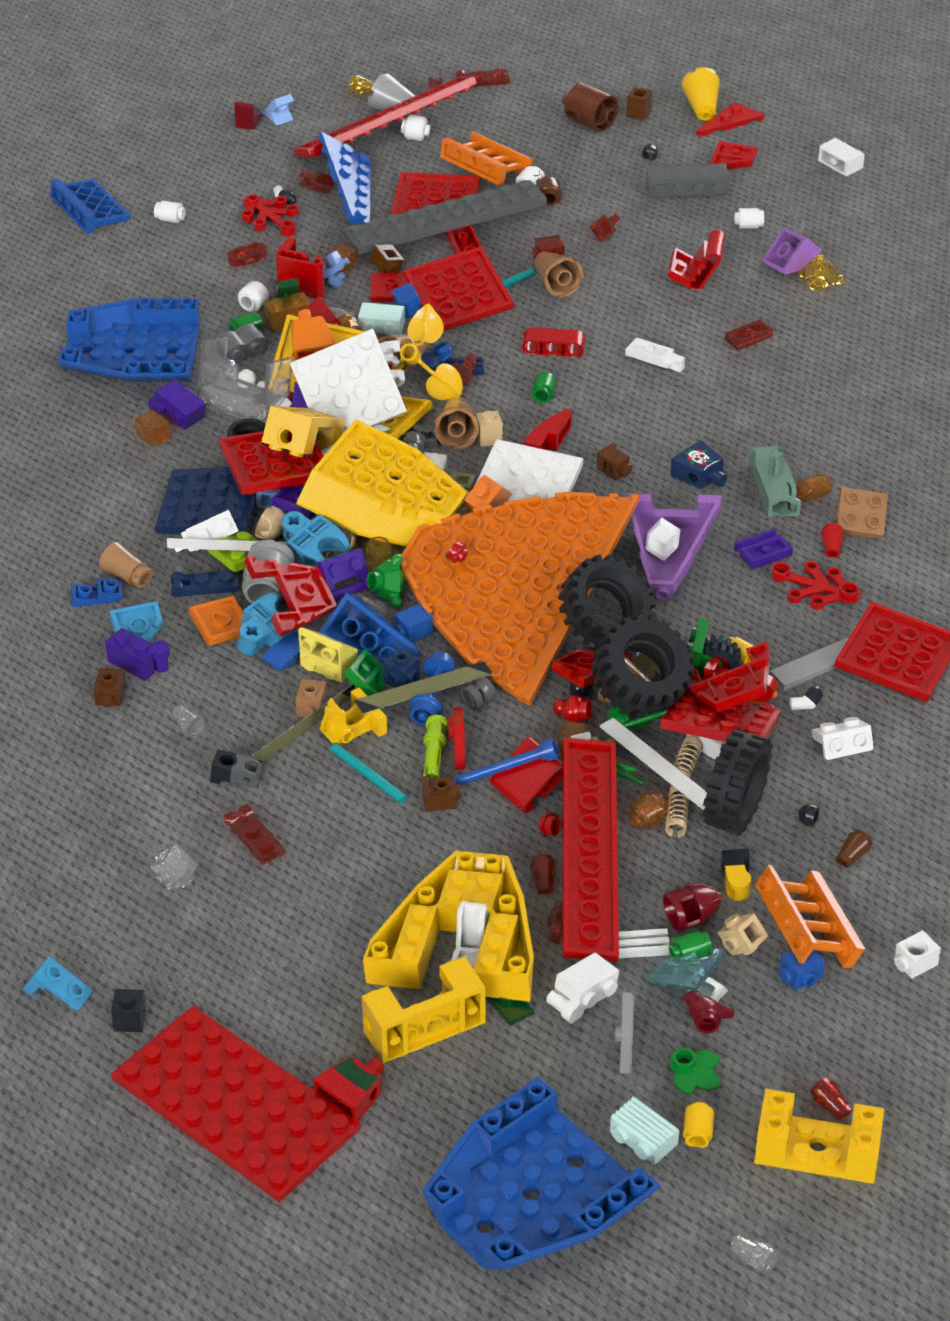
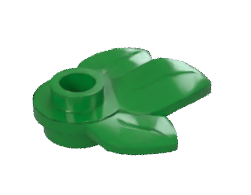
(697, 1072)

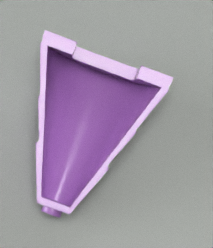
(693, 525)

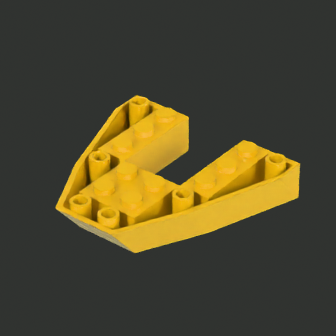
(405, 942)

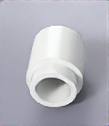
(169, 211)
(749, 218)

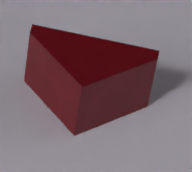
(246, 115)

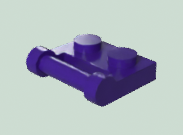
(342, 568)

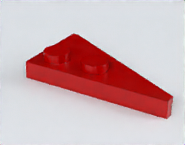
(730, 118)

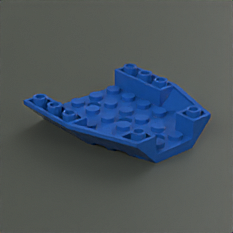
(137, 325)
(524, 1149)

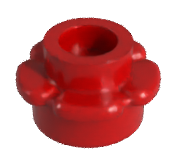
(457, 552)
(550, 824)

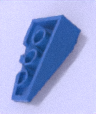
(365, 628)

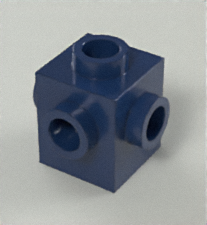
(401, 669)

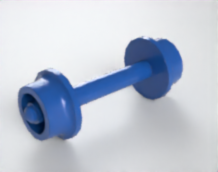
(426, 705)

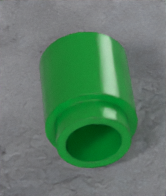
(249, 318)
(543, 387)
(690, 943)

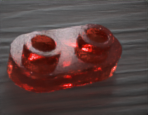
(247, 254)

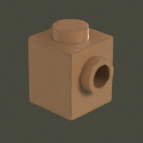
(310, 697)

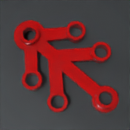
(254, 202)
(844, 591)

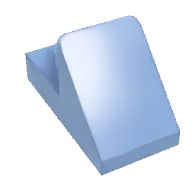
(278, 110)

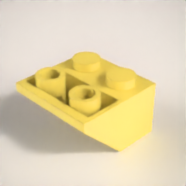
(325, 654)

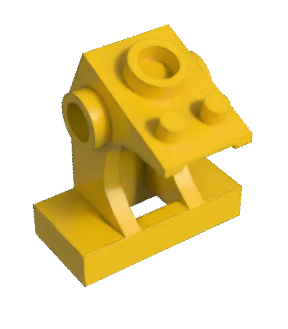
(336, 721)

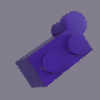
(178, 404)
(137, 654)

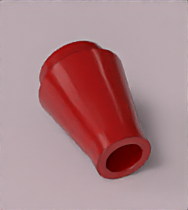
(832, 538)

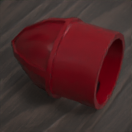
(691, 905)

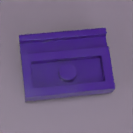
(763, 548)

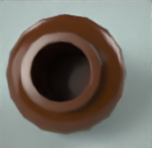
(551, 189)

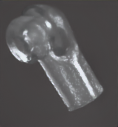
(376, 604)

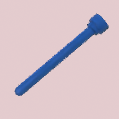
(547, 750)

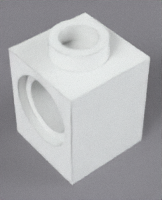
(916, 954)

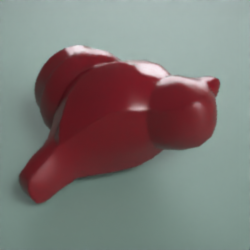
(706, 1011)

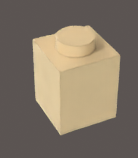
(489, 428)

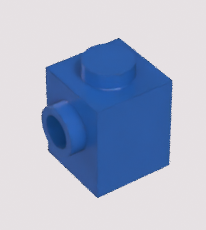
(407, 297)
(414, 623)
(801, 974)

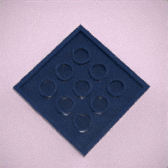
(200, 495)

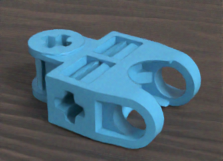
(312, 538)
(257, 628)

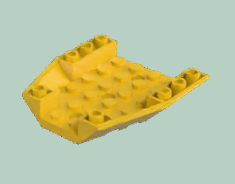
(364, 495)

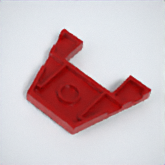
(302, 589)
(736, 685)

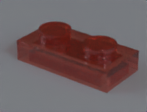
(748, 334)

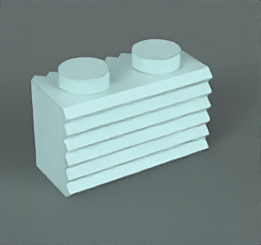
(382, 318)
(643, 1131)

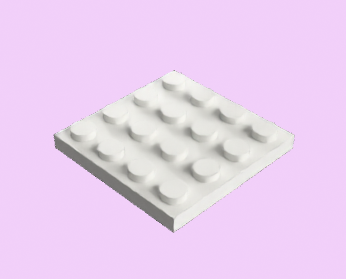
(350, 381)
(531, 470)

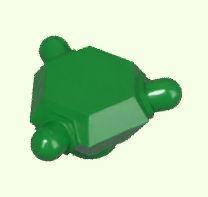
(388, 580)

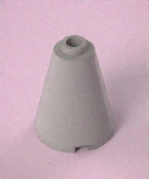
(388, 93)

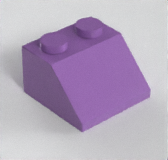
(790, 252)

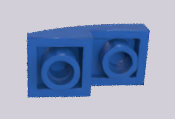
(104, 592)
(284, 652)

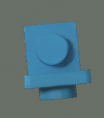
(60, 983)

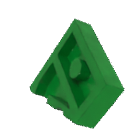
(366, 673)

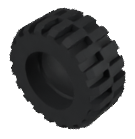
(659, 644)

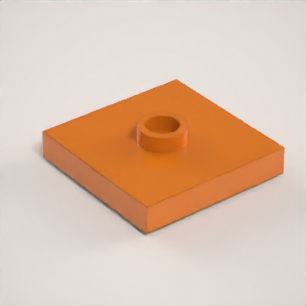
(218, 620)

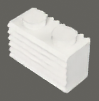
(841, 157)

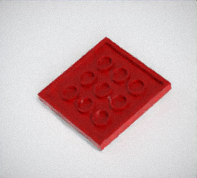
(424, 189)
(460, 287)
(262, 468)
(897, 652)
(698, 719)

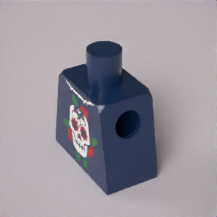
(699, 466)

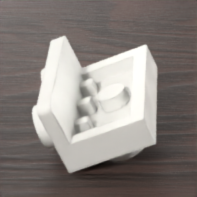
(844, 738)

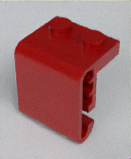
(296, 265)
(696, 270)
(528, 780)

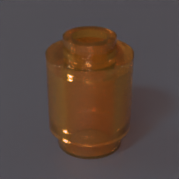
(813, 487)

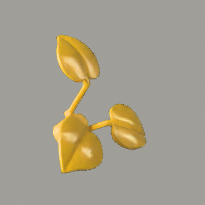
(428, 327)

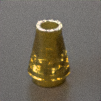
(360, 85)

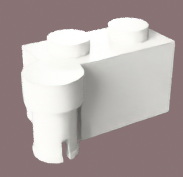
(583, 986)

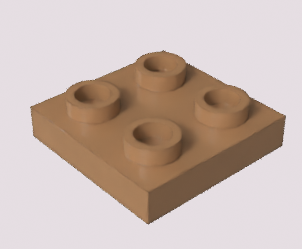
(862, 512)

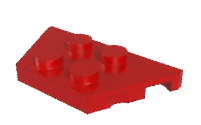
(577, 666)

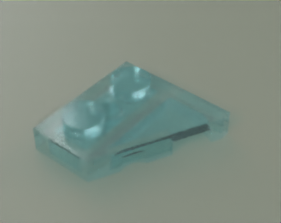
(686, 971)

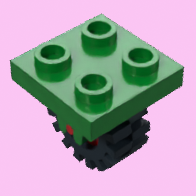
(706, 648)

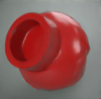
(573, 709)

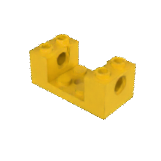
(304, 426)
(453, 1011)
(786, 1140)

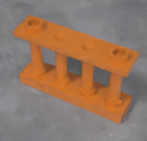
(484, 157)
(824, 909)

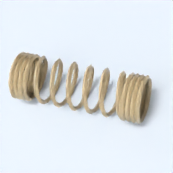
(684, 748)
(672, 821)

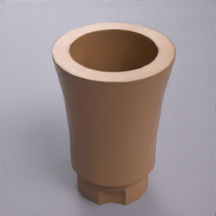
(124, 565)

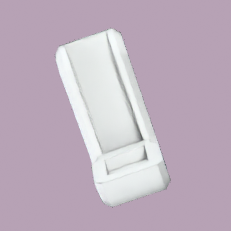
(470, 930)

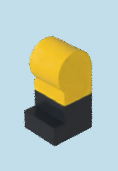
(735, 873)

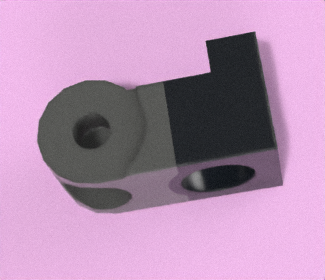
(235, 769)

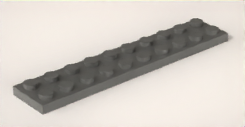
(445, 216)

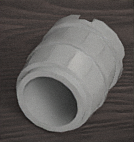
(259, 587)

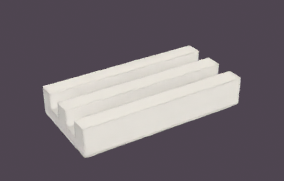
(642, 943)

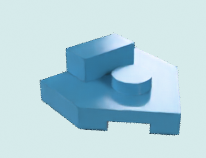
(141, 620)

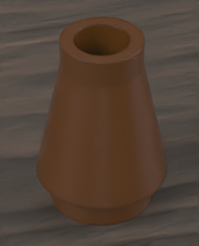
(854, 847)

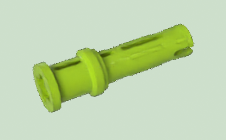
(434, 741)

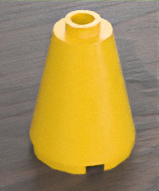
(702, 92)

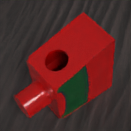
(351, 1085)

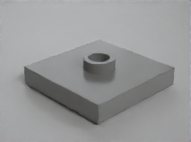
(624, 1032)

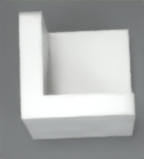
(662, 539)

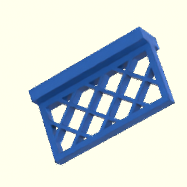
(79, 209)

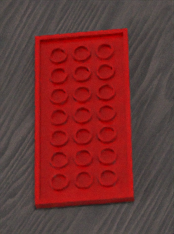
(236, 1103)

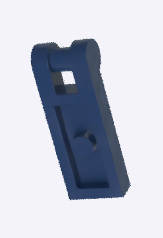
(204, 583)

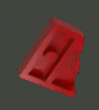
(734, 155)
(456, 732)

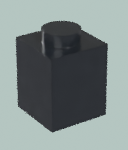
(128, 1010)

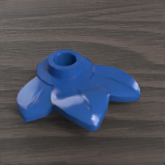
(440, 353)

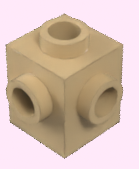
(742, 934)

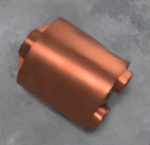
(590, 107)

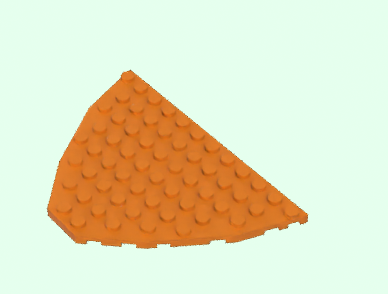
(506, 591)

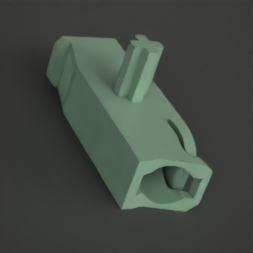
(774, 481)

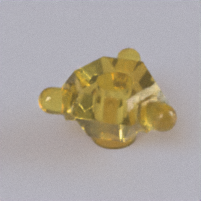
(821, 273)
(377, 551)

